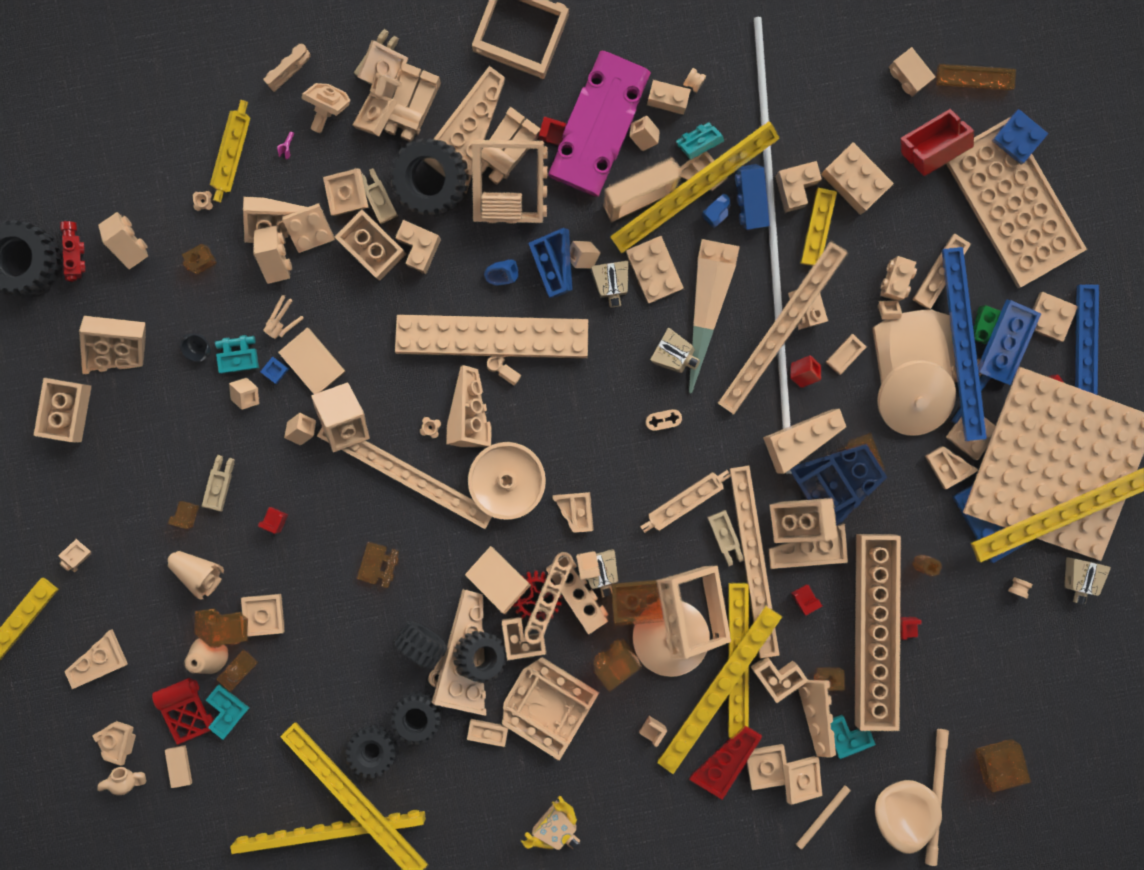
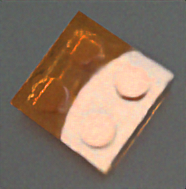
(1003, 765)

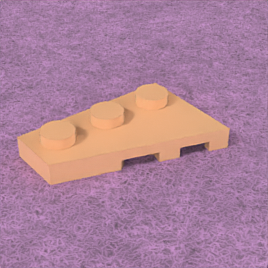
(99, 660)

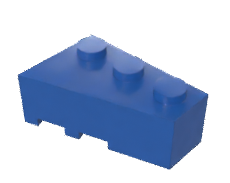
(752, 196)
(554, 261)

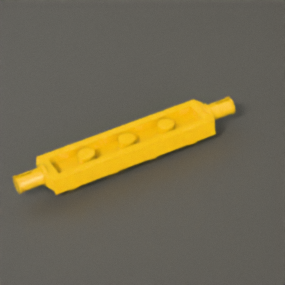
(230, 151)

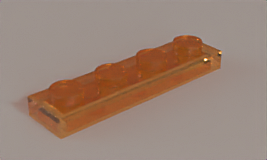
(976, 77)

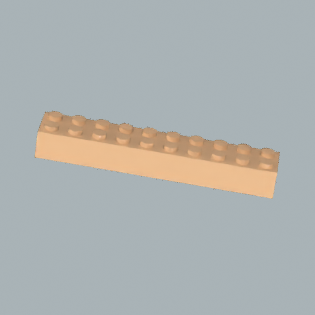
(877, 632)

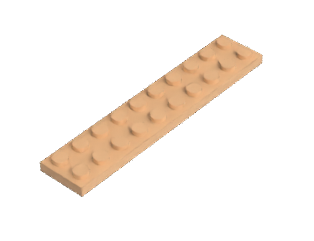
(491, 336)

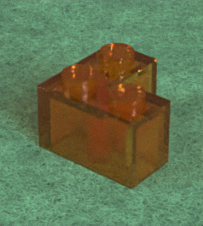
(220, 629)

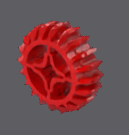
(528, 599)

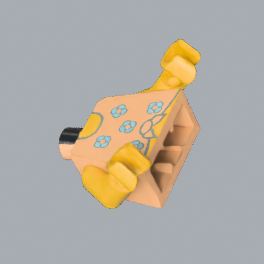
(554, 828)

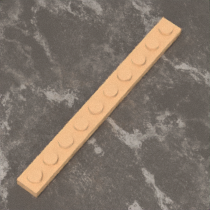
(783, 327)
(416, 480)
(752, 551)

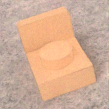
(73, 556)

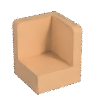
(384, 85)
(644, 133)
(583, 254)
(244, 393)
(300, 429)
(588, 565)
(653, 730)

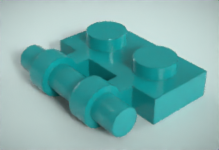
(699, 140)
(236, 360)

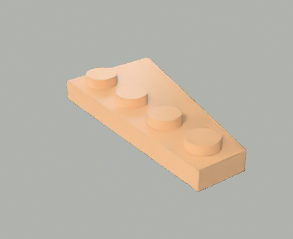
(810, 553)
(816, 708)

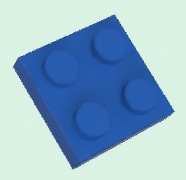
(1019, 137)

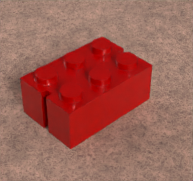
(937, 142)

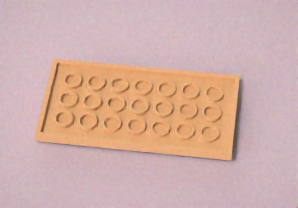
(1016, 209)

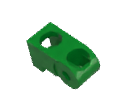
(985, 323)

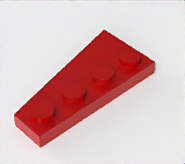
(725, 764)

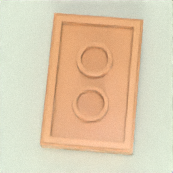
(312, 361)
(497, 580)

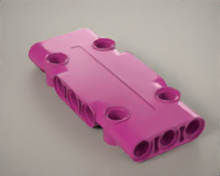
(599, 123)

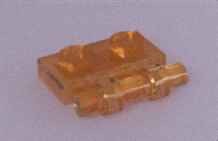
(372, 563)

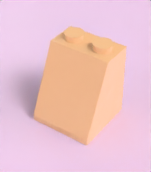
(340, 417)

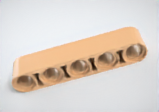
(548, 607)

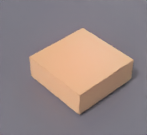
(890, 310)

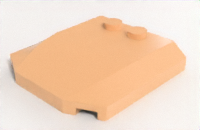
(914, 337)
(547, 706)

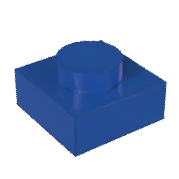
(274, 370)

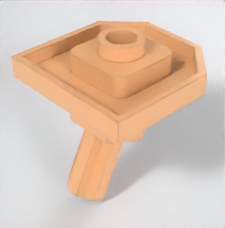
(327, 101)

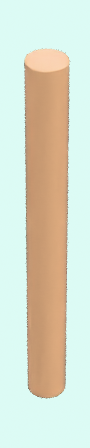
(823, 817)

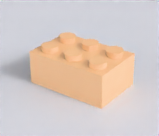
(857, 178)
(370, 245)
(62, 410)
(803, 521)

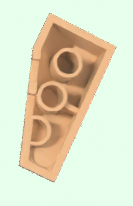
(265, 213)
(467, 417)

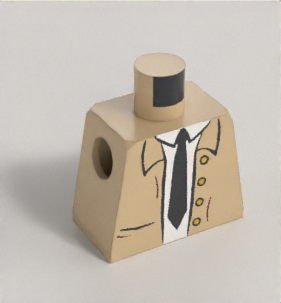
(611, 281)
(674, 353)
(608, 573)
(1084, 578)

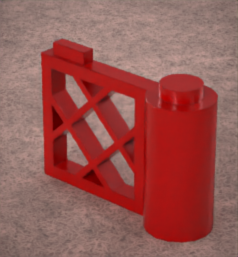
(176, 696)

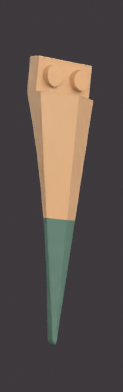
(714, 273)

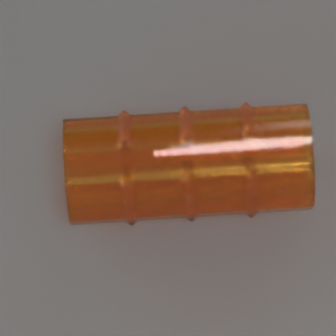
(927, 565)

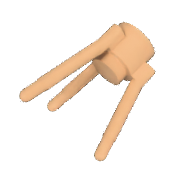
(273, 326)

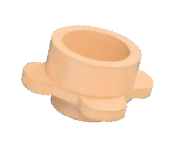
(198, 196)
(425, 427)

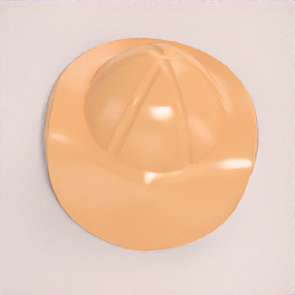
(908, 815)

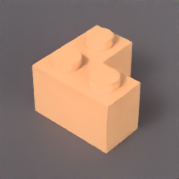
(792, 184)
(120, 239)
(423, 245)
(271, 254)
(515, 641)
(780, 682)

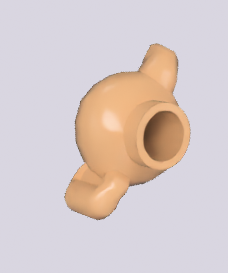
(122, 781)

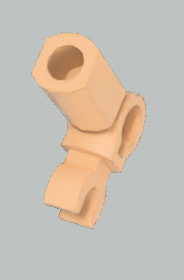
(495, 365)

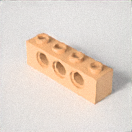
(589, 621)

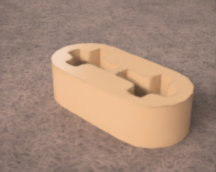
(662, 415)

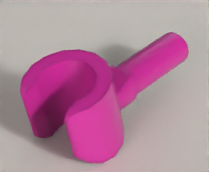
(284, 148)

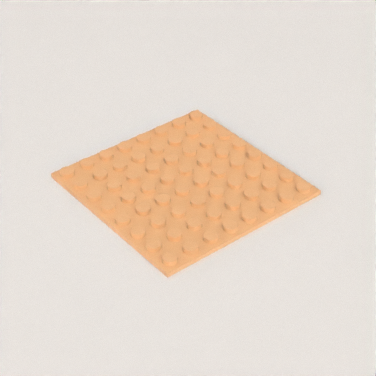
(1054, 448)

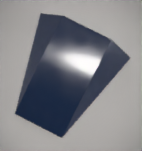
(842, 477)

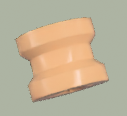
(694, 80)
(1020, 587)

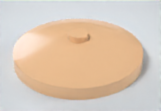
(916, 397)
(506, 480)
(653, 649)

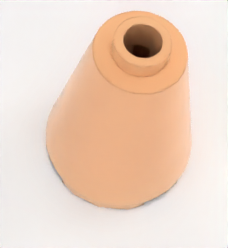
(195, 573)
(206, 659)

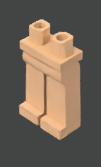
(412, 101)
(503, 160)

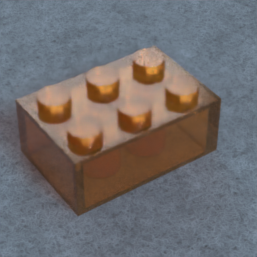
(637, 603)
(616, 664)

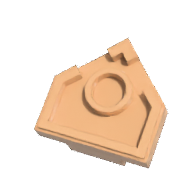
(115, 742)

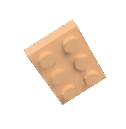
(654, 269)

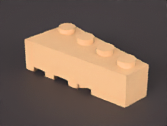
(800, 440)

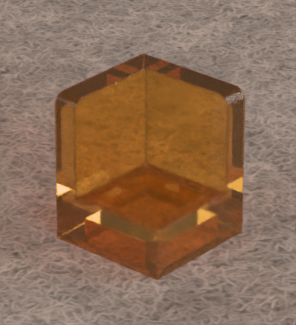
(185, 515)

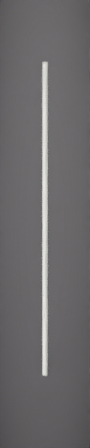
(772, 220)

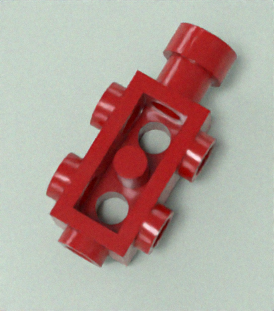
(72, 251)

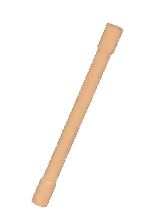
(941, 746)

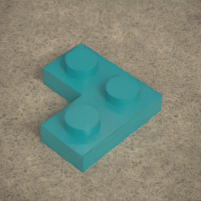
(230, 710)
(849, 742)

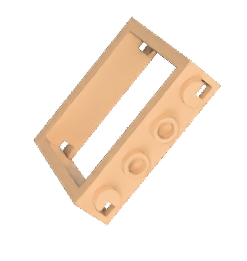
(515, 60)
(477, 176)
(641, 190)
(674, 615)

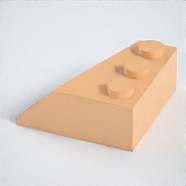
(111, 344)

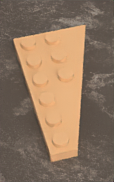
(471, 119)
(453, 688)

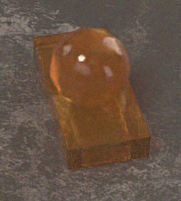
(237, 670)

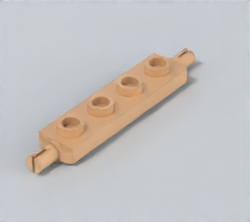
(685, 501)

